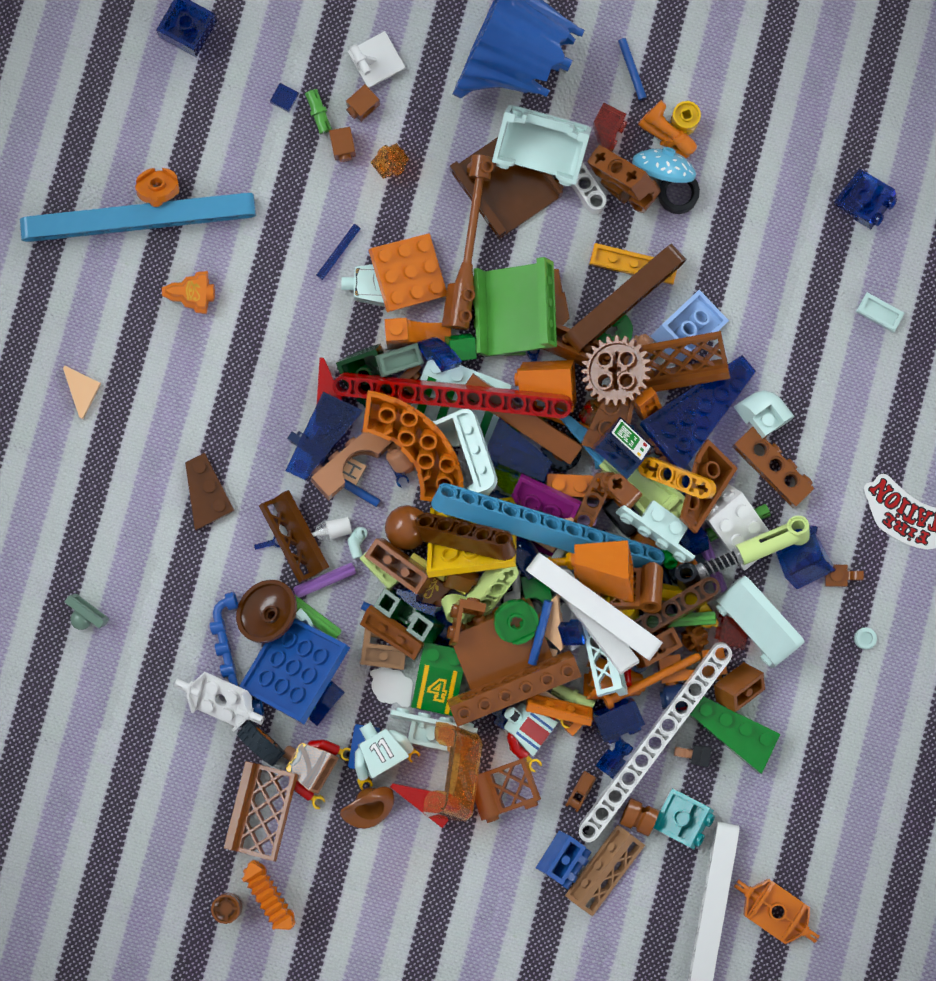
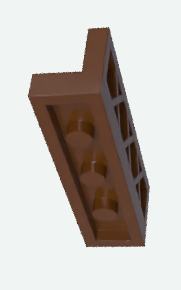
(297, 535)

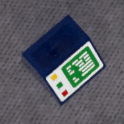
(622, 448)

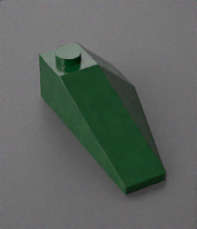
(363, 363)

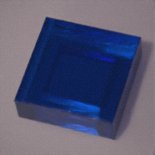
(284, 97)

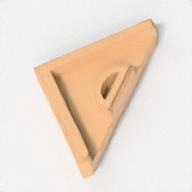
(82, 390)
(554, 620)

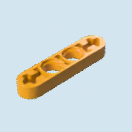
(676, 478)

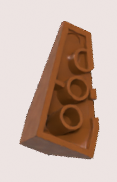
(715, 466)

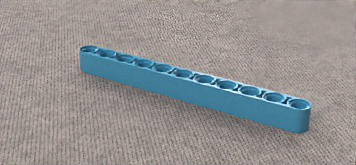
(137, 217)
(531, 523)

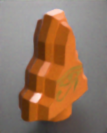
(193, 292)

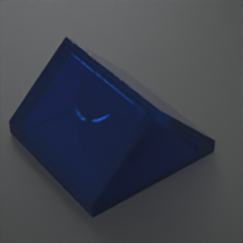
(805, 562)

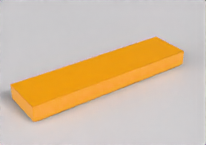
(621, 260)

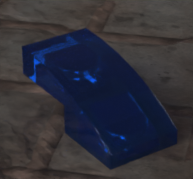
(440, 352)
(415, 601)

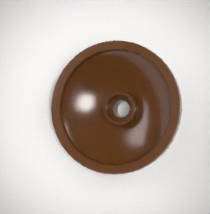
(258, 607)

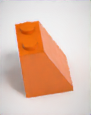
(548, 377)
(605, 568)

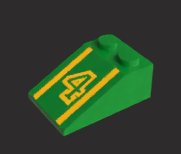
(437, 679)

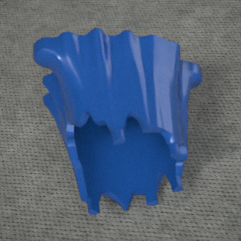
(516, 46)

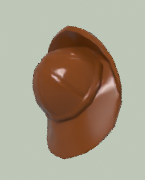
(369, 807)

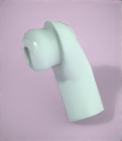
(355, 540)

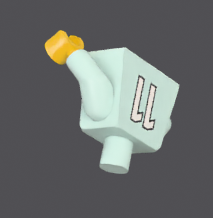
(380, 752)

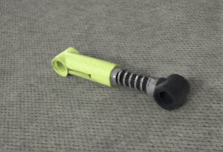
(747, 551)

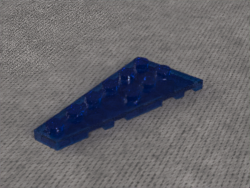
(688, 420)

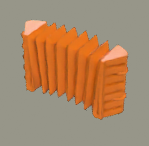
(268, 896)

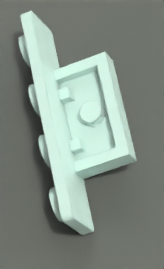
(659, 526)
(423, 728)

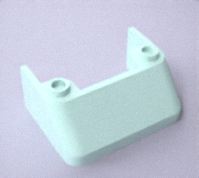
(464, 430)
(759, 621)

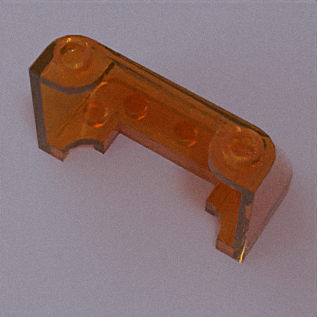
(458, 798)

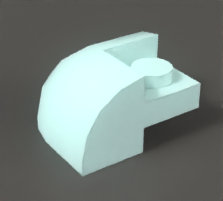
(764, 412)

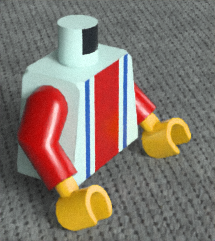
(527, 732)

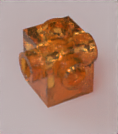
(390, 161)

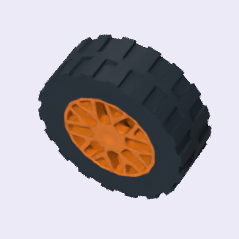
(260, 743)

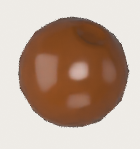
(401, 527)

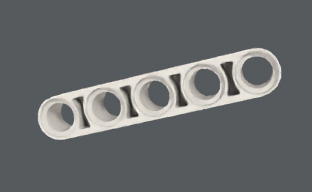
(590, 193)

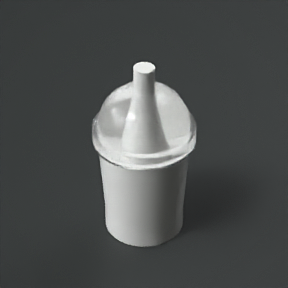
(332, 529)

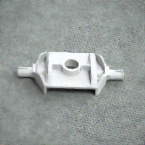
(204, 696)

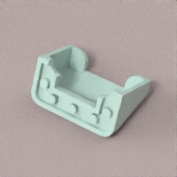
(541, 143)

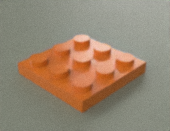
(408, 272)

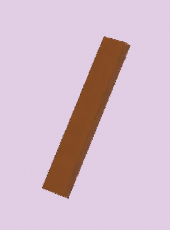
(533, 427)

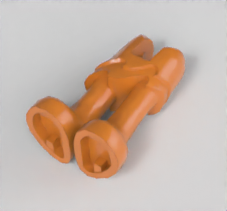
(669, 135)

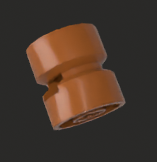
(638, 816)
(226, 908)

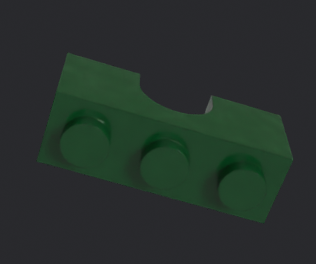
(419, 624)

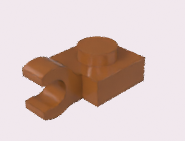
(841, 576)

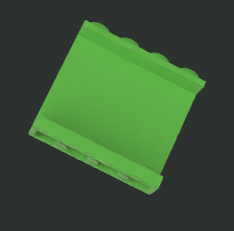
(515, 309)

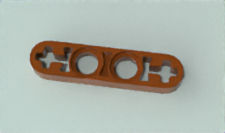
(584, 508)

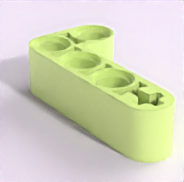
(489, 590)

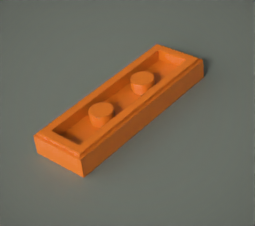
(560, 709)

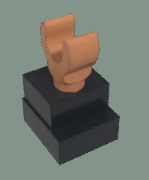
(699, 754)

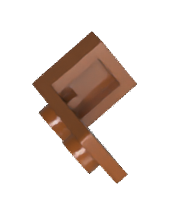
(470, 606)

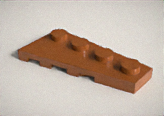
(606, 416)

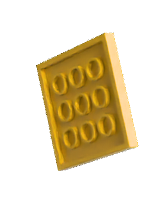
(449, 561)

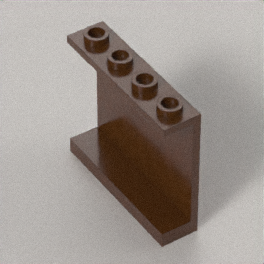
(511, 193)

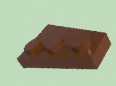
(206, 492)

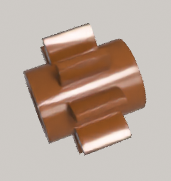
(695, 638)

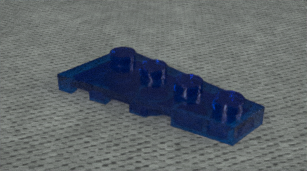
(325, 428)

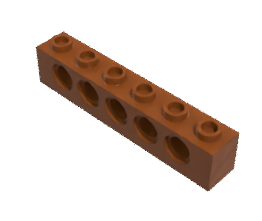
(514, 688)

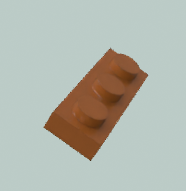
(391, 632)

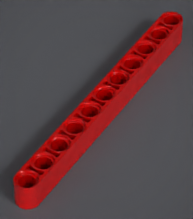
(463, 391)

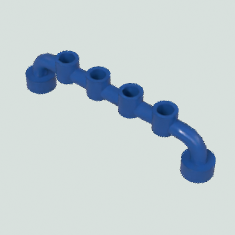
(223, 647)

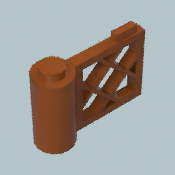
(647, 590)
(488, 798)

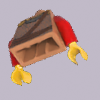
(313, 765)

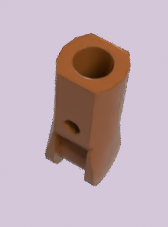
(583, 787)

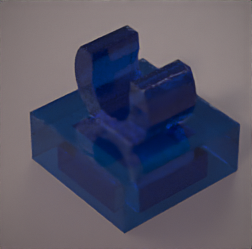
(572, 632)

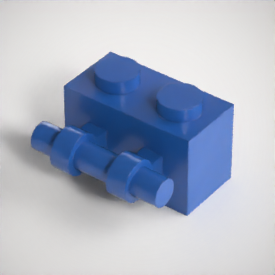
(564, 859)

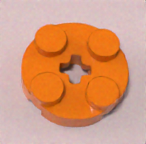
(156, 196)

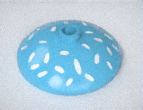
(665, 165)

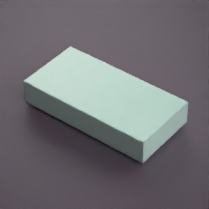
(880, 312)

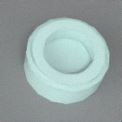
(865, 638)

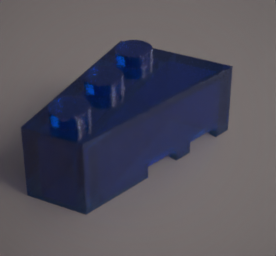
(515, 454)

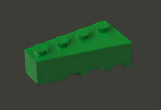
(741, 735)

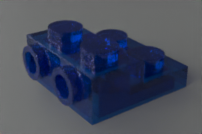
(866, 199)

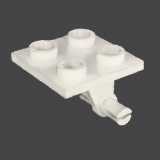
(376, 59)

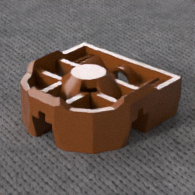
(624, 179)

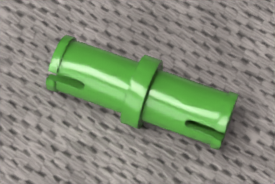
(318, 111)

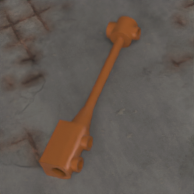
(461, 293)

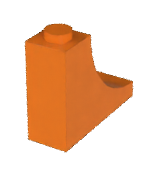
(404, 332)

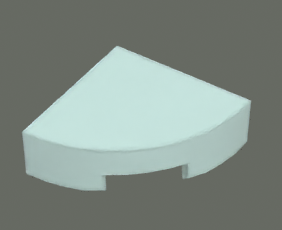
(302, 616)

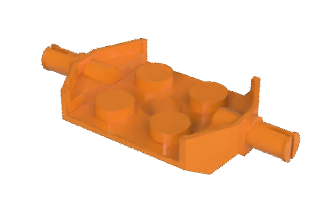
(759, 905)

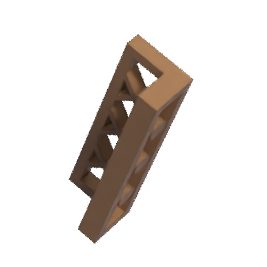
(602, 868)

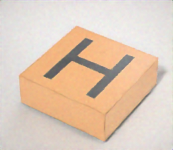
(353, 471)

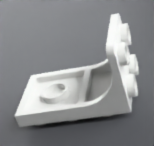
(735, 520)

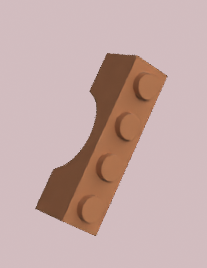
(330, 478)

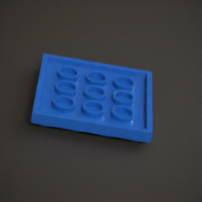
(295, 670)

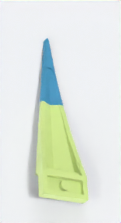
(650, 489)

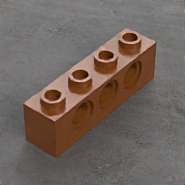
(776, 480)

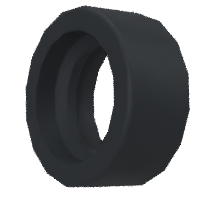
(679, 209)
(610, 509)

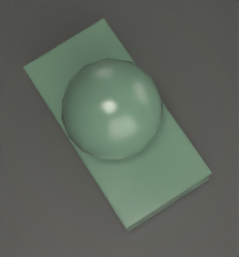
(399, 359)
(85, 613)

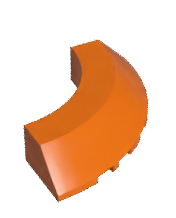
(418, 439)

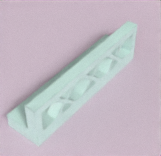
(618, 680)

